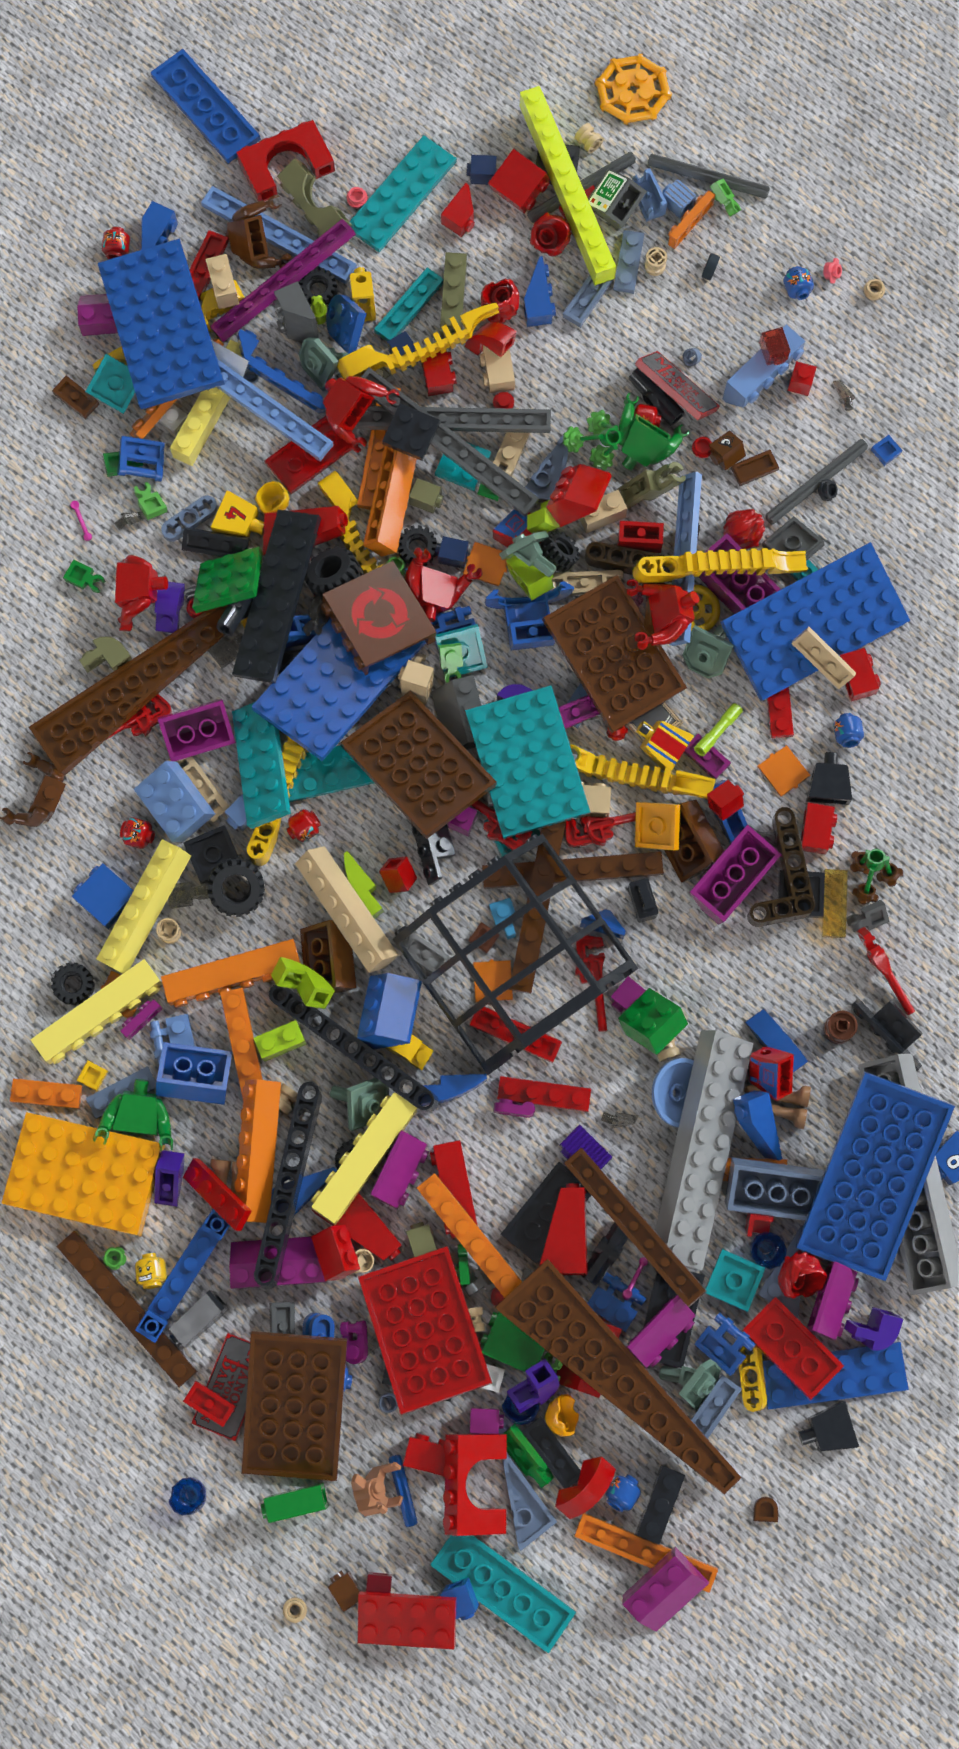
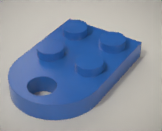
(345, 322)

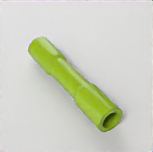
(710, 738)

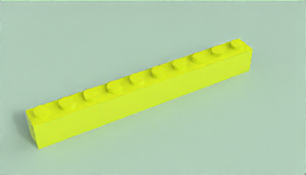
(567, 185)

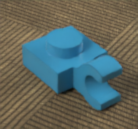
(502, 910)

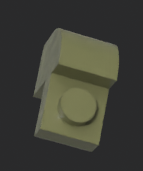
(107, 650)

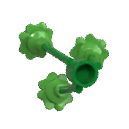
(602, 430)

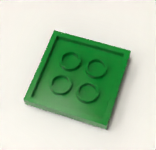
(227, 579)

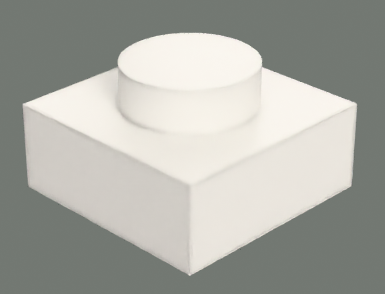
(173, 418)
(496, 1376)

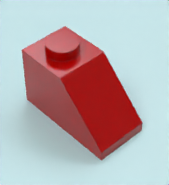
(459, 213)

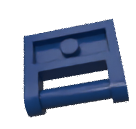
(144, 452)

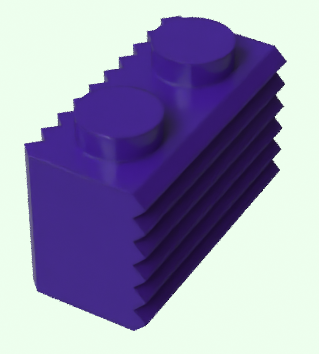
(581, 1138)

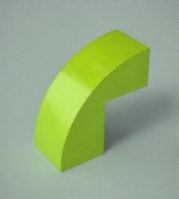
(541, 520)
(310, 985)

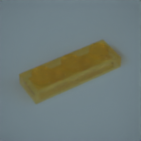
(835, 904)

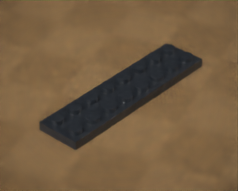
(276, 596)

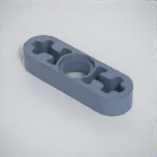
(206, 514)

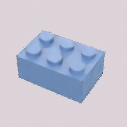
(174, 801)

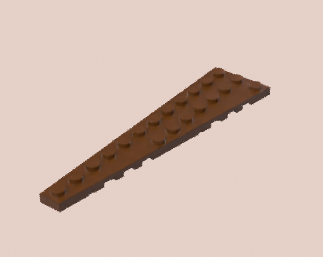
(101, 709)
(574, 1334)

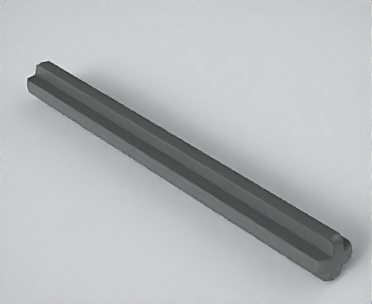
(708, 175)
(553, 203)
(813, 483)

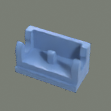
(653, 203)

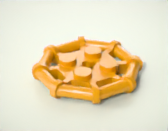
(633, 77)

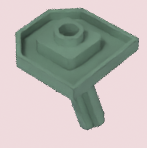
(319, 360)
(529, 551)
(707, 652)
(362, 1101)
(695, 1382)

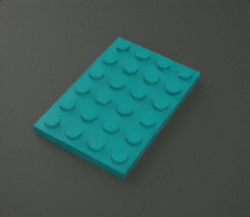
(530, 759)

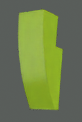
(362, 885)

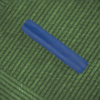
(403, 1490)

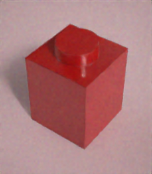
(802, 378)
(725, 799)

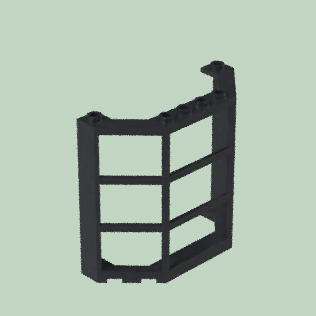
(558, 1016)

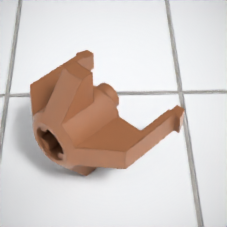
(370, 1491)

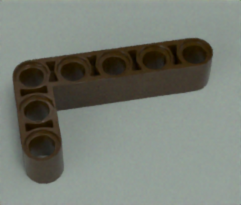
(627, 555)
(790, 874)

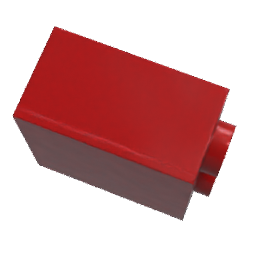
(519, 181)

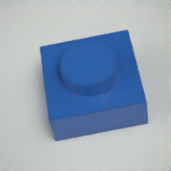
(886, 450)

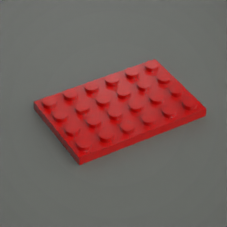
(424, 1330)

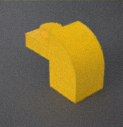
(415, 1053)

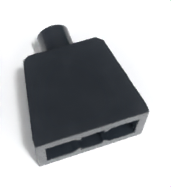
(830, 782)
(830, 1429)

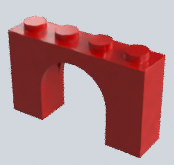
(301, 139)
(461, 1454)

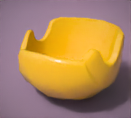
(272, 497)

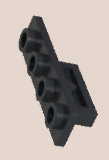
(429, 850)
(892, 1026)

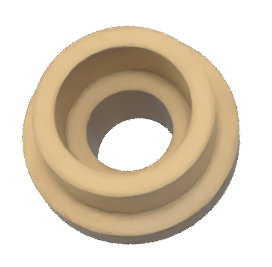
(877, 284)
(287, 1610)

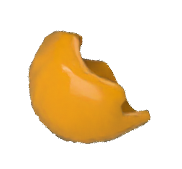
(561, 1416)

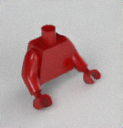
(348, 402)
(136, 588)
(436, 589)
(670, 612)

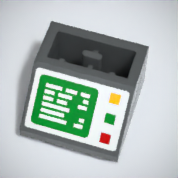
(615, 198)

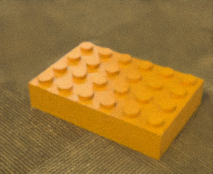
(81, 1180)

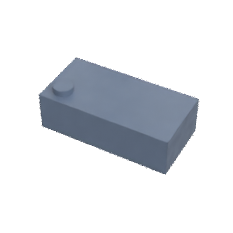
(771, 1188)

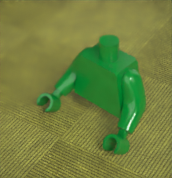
(643, 440)
(136, 1113)

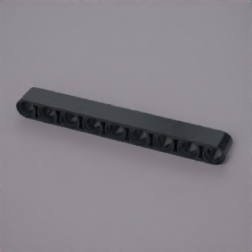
(360, 1055)
(291, 1195)

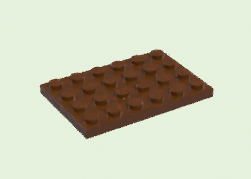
(601, 648)
(418, 764)
(294, 1406)

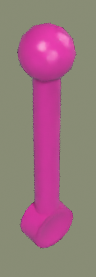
(75, 506)
(627, 1293)

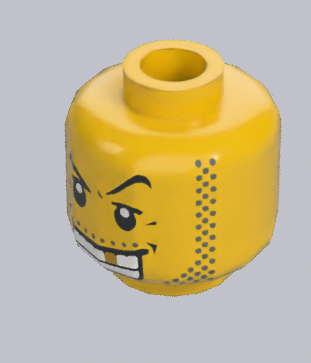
(150, 1271)

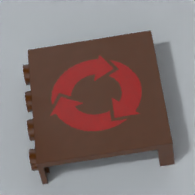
(377, 616)

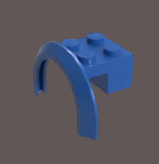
(525, 616)

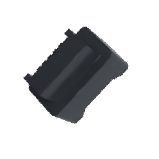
(643, 900)

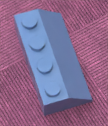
(756, 375)

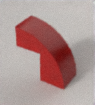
(494, 336)
(593, 1483)

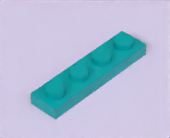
(409, 305)

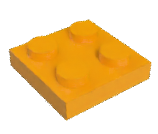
(657, 826)

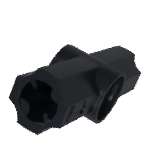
(656, 397)
(233, 615)
(605, 1254)

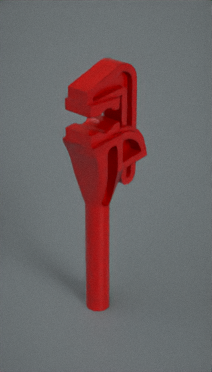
(144, 720)
(493, 828)
(596, 828)
(880, 960)
(595, 966)

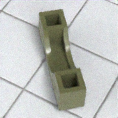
(298, 182)
(453, 290)

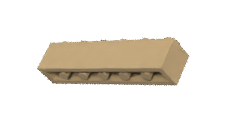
(346, 909)

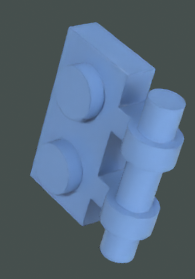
(177, 1029)

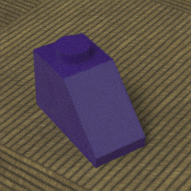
(168, 1178)

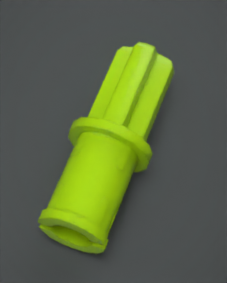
(319, 309)

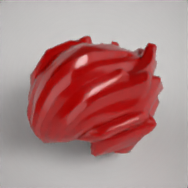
(550, 234)
(506, 297)
(745, 528)
(801, 1275)

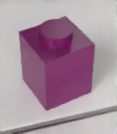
(464, 821)
(626, 995)
(486, 1421)

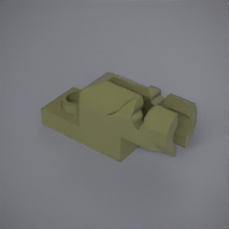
(651, 484)

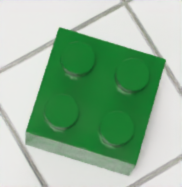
(653, 1021)

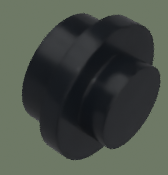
(827, 490)

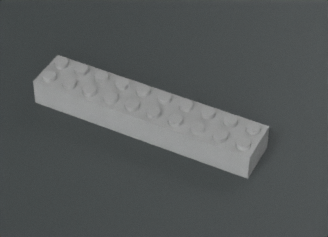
(702, 1146)
(929, 1240)

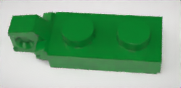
(527, 1457)

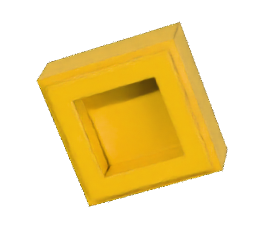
(92, 1076)

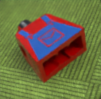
(511, 527)
(772, 1071)

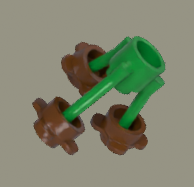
(871, 862)

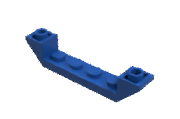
(247, 344)
(182, 1276)

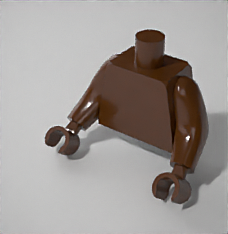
(248, 236)
(45, 799)

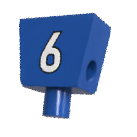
(948, 1159)

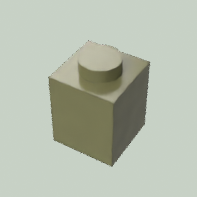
(426, 496)
(421, 1239)

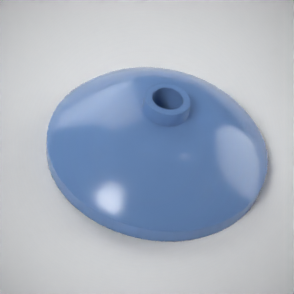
(670, 1077)

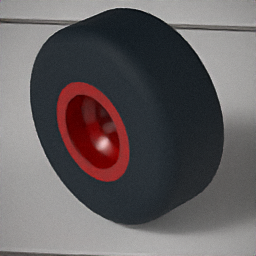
(710, 266)

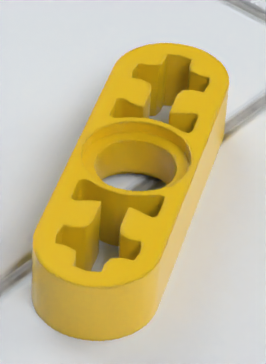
(760, 1382)

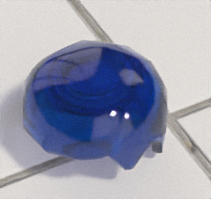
(765, 1243)
(513, 1415)
(196, 1496)

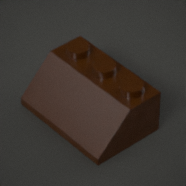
(697, 843)
(329, 955)

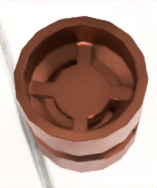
(840, 1027)

